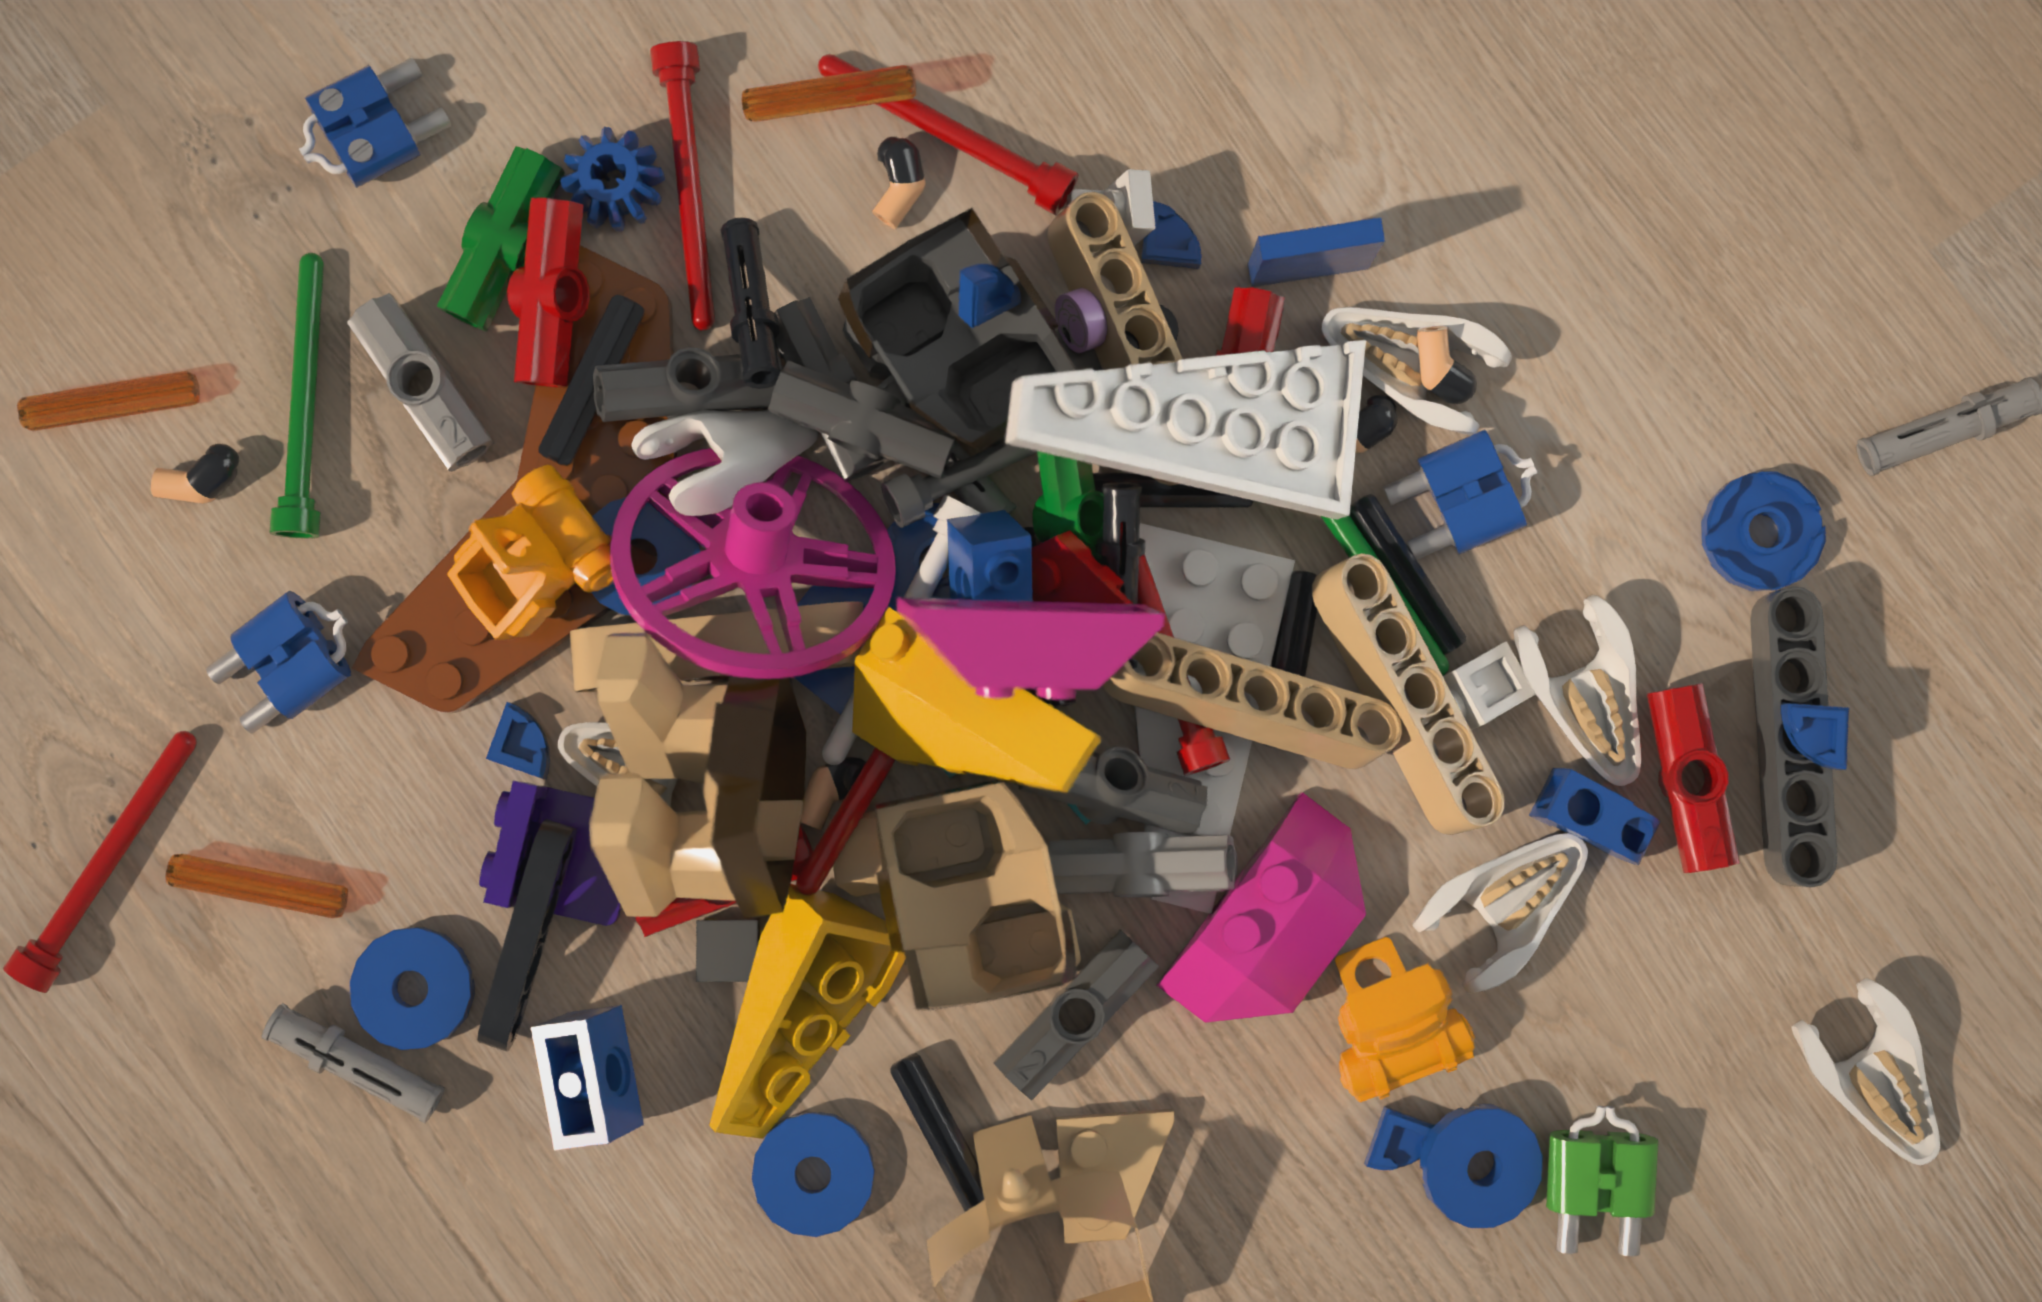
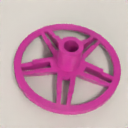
(759, 553)

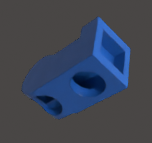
(1595, 815)

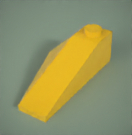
(929, 716)
(803, 990)

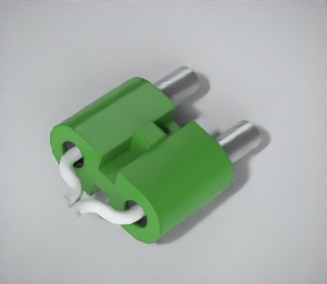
(1601, 1175)

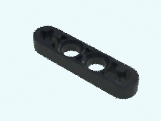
(526, 934)

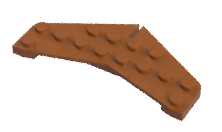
(432, 640)

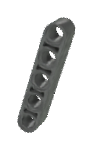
(1777, 765)

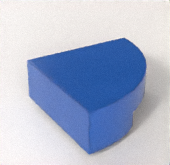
(1171, 241)
(985, 293)
(1818, 733)
(520, 743)
(1397, 1140)

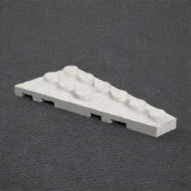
(1223, 602)

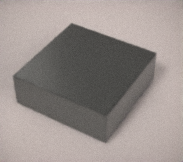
(725, 949)

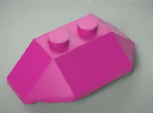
(1031, 642)
(1277, 925)

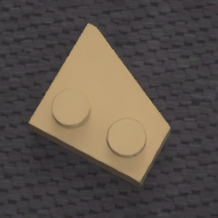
(1111, 1143)

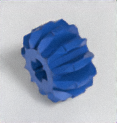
(597, 162)

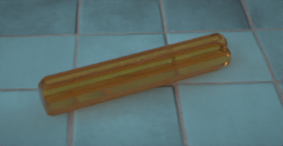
(829, 93)
(108, 401)
(256, 885)

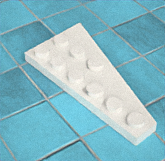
(1229, 424)

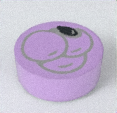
(1081, 320)

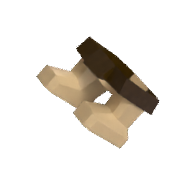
(733, 738)
(963, 894)

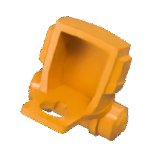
(530, 556)
(1397, 1025)

